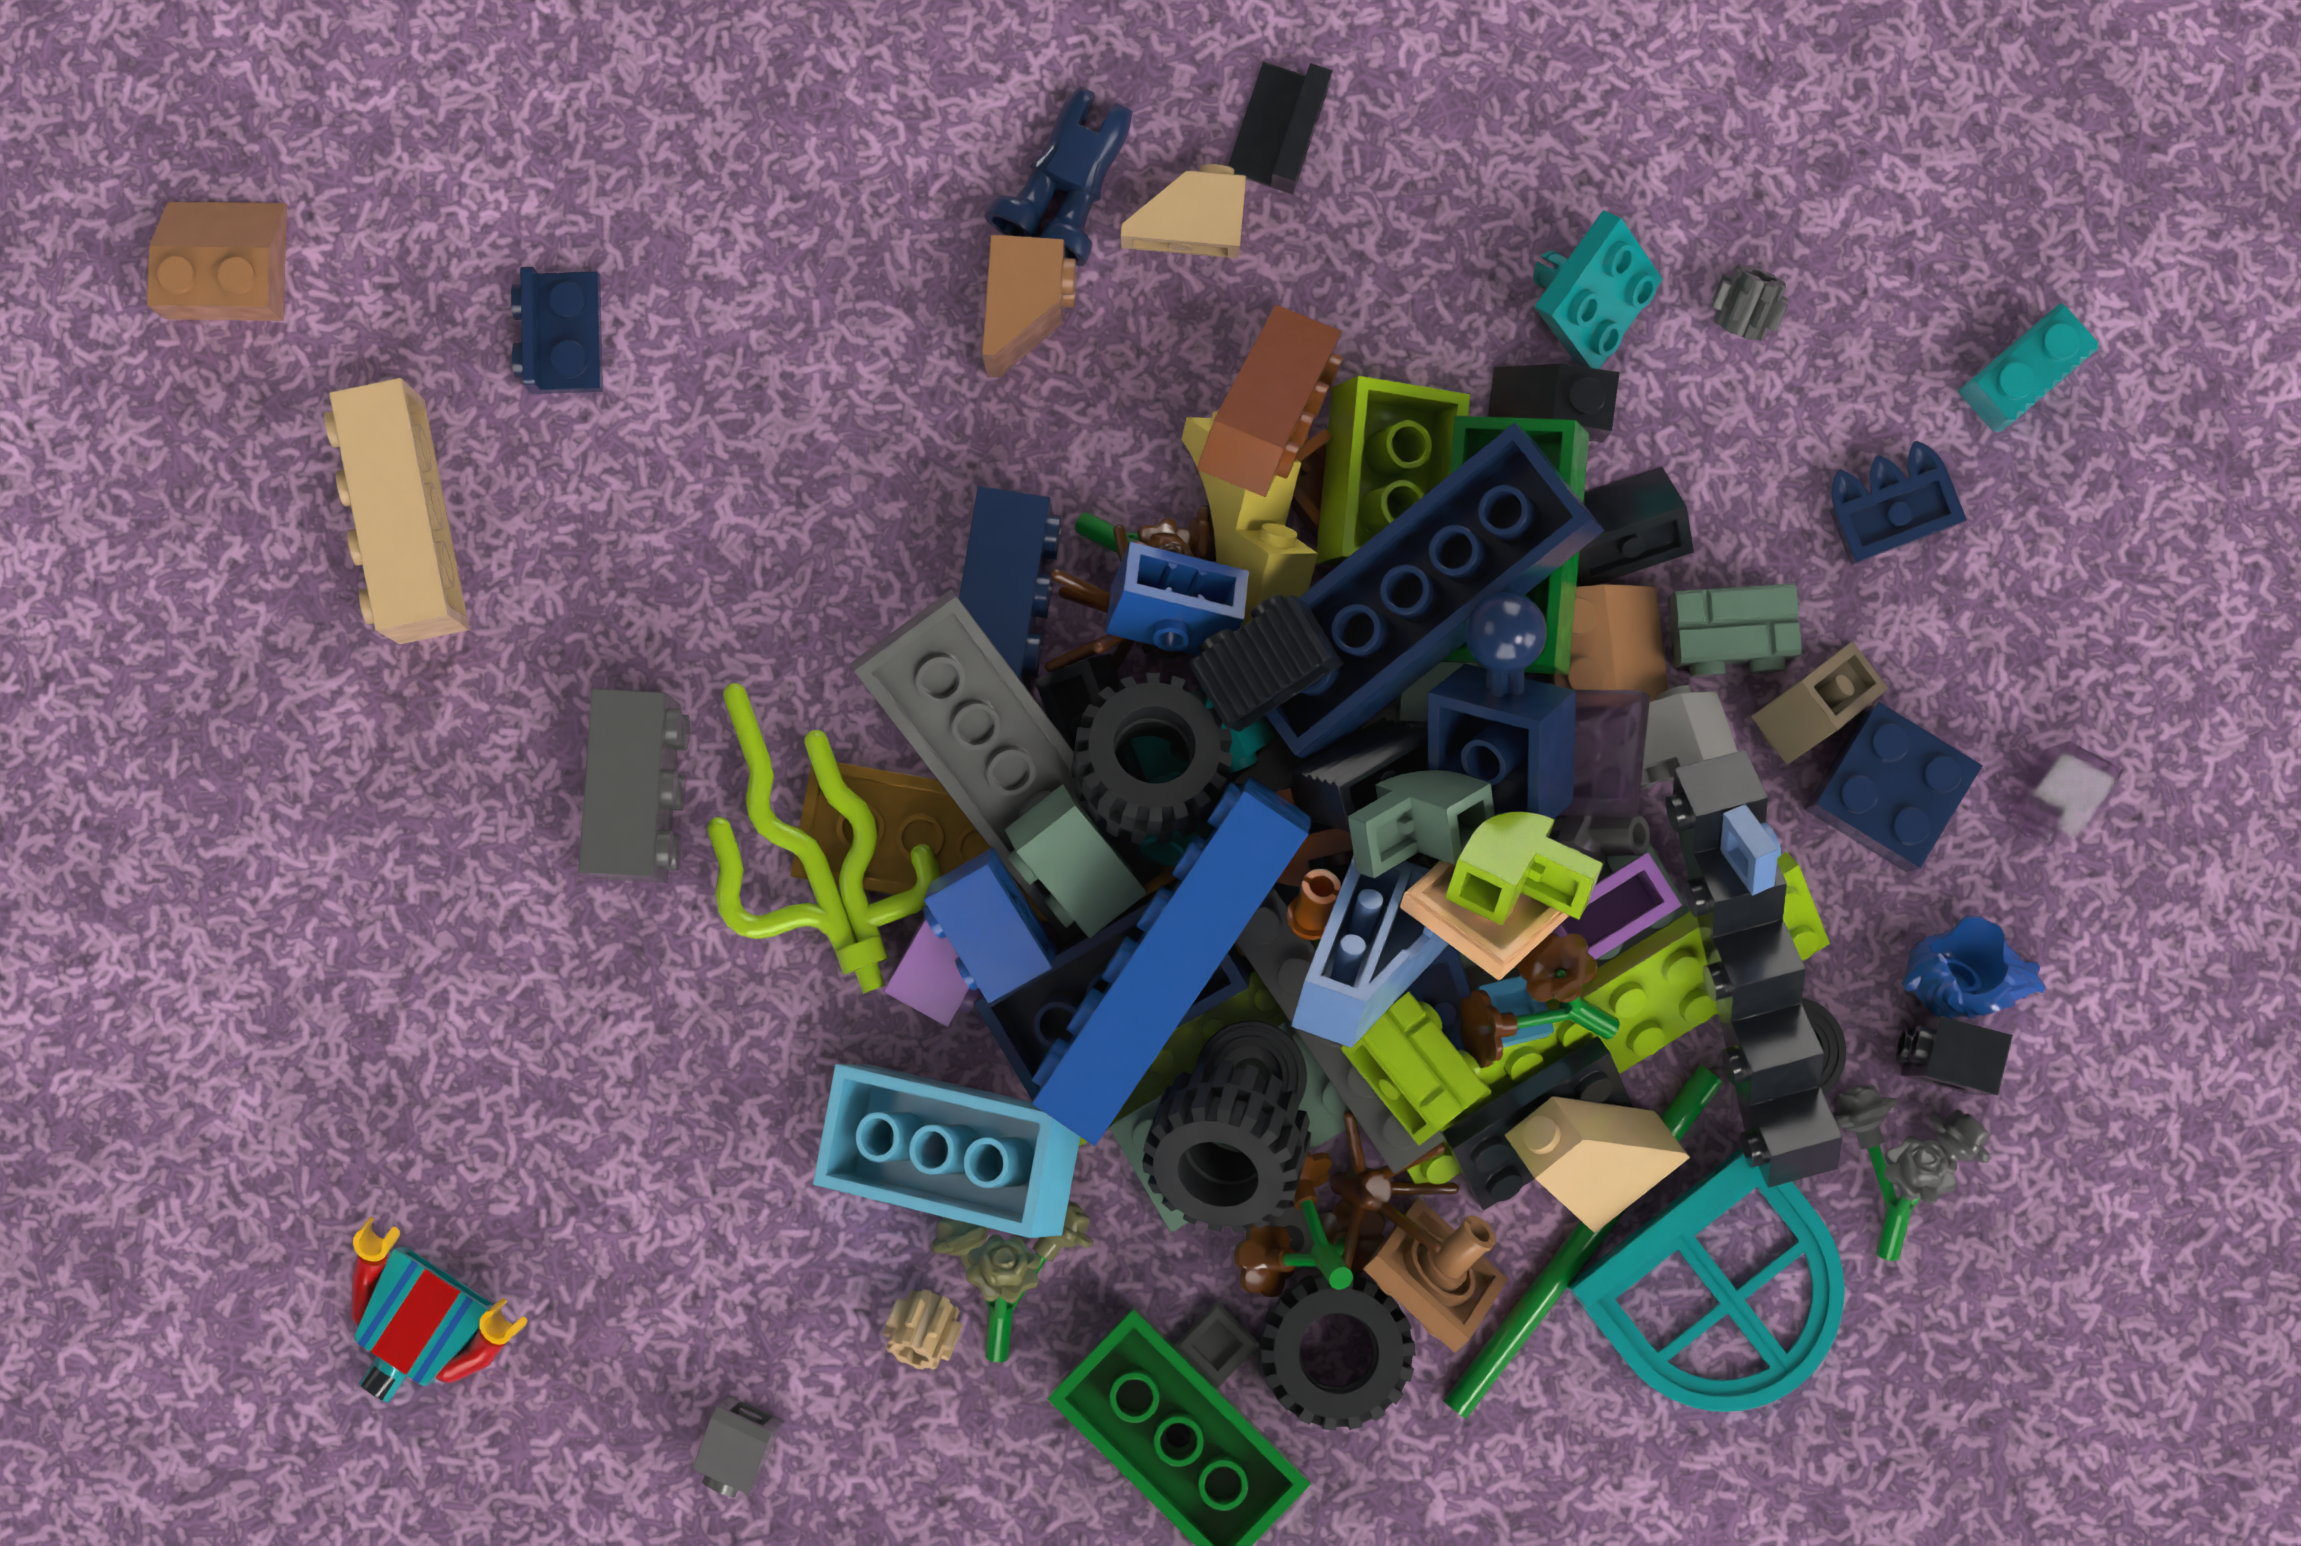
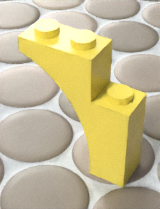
(1253, 530)

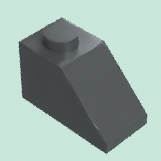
(736, 1446)

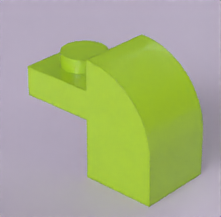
(1516, 857)

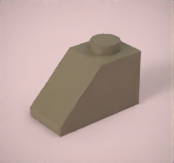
(1819, 703)

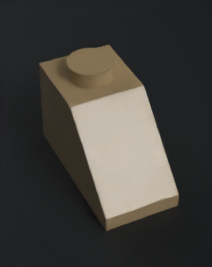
(1191, 215)

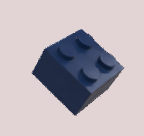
(1893, 787)

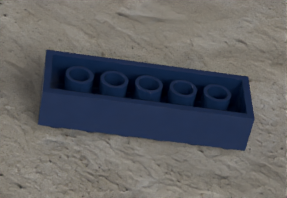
(1410, 588)

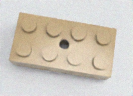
(396, 511)

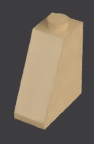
(1596, 1155)

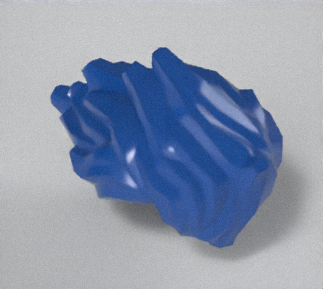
(1969, 971)

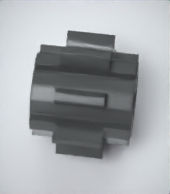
(1749, 302)

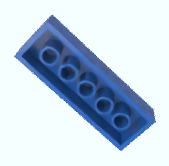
(1173, 959)

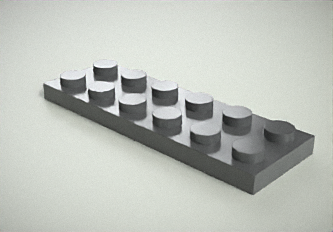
(977, 730)

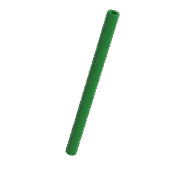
(1563, 1267)

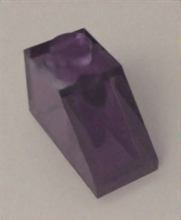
(2062, 792)

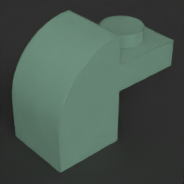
(1419, 813)

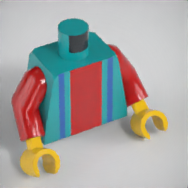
(419, 1318)

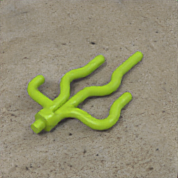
(847, 919)

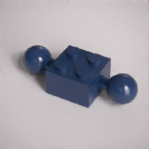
(1498, 721)

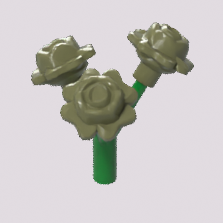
(1005, 1267)

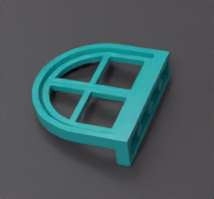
(1675, 1230)

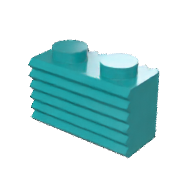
(2029, 368)

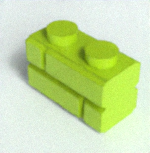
(1416, 1068)

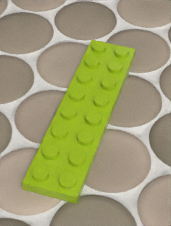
(1653, 992)

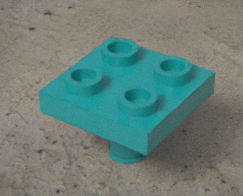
(1596, 290)

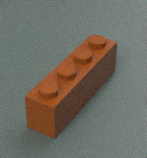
(1272, 402)

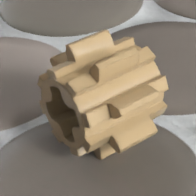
(922, 1329)

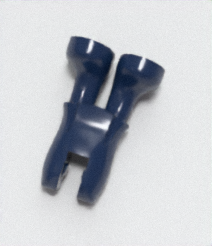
(1071, 163)

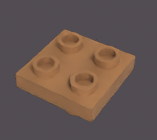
(1444, 1288)

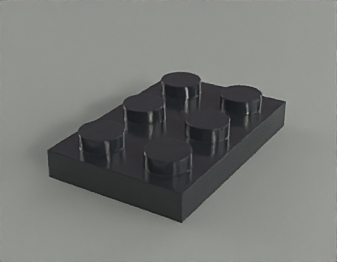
(1479, 1140)

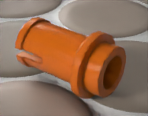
(1312, 908)

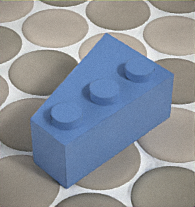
(1365, 956)

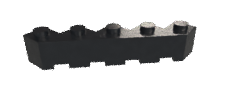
(1754, 980)

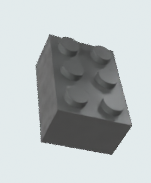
(632, 786)

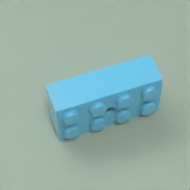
(946, 1150)

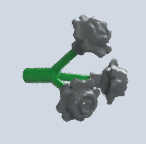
(1916, 1167)

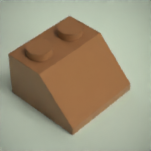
(219, 261)
(1024, 297)
(1615, 641)

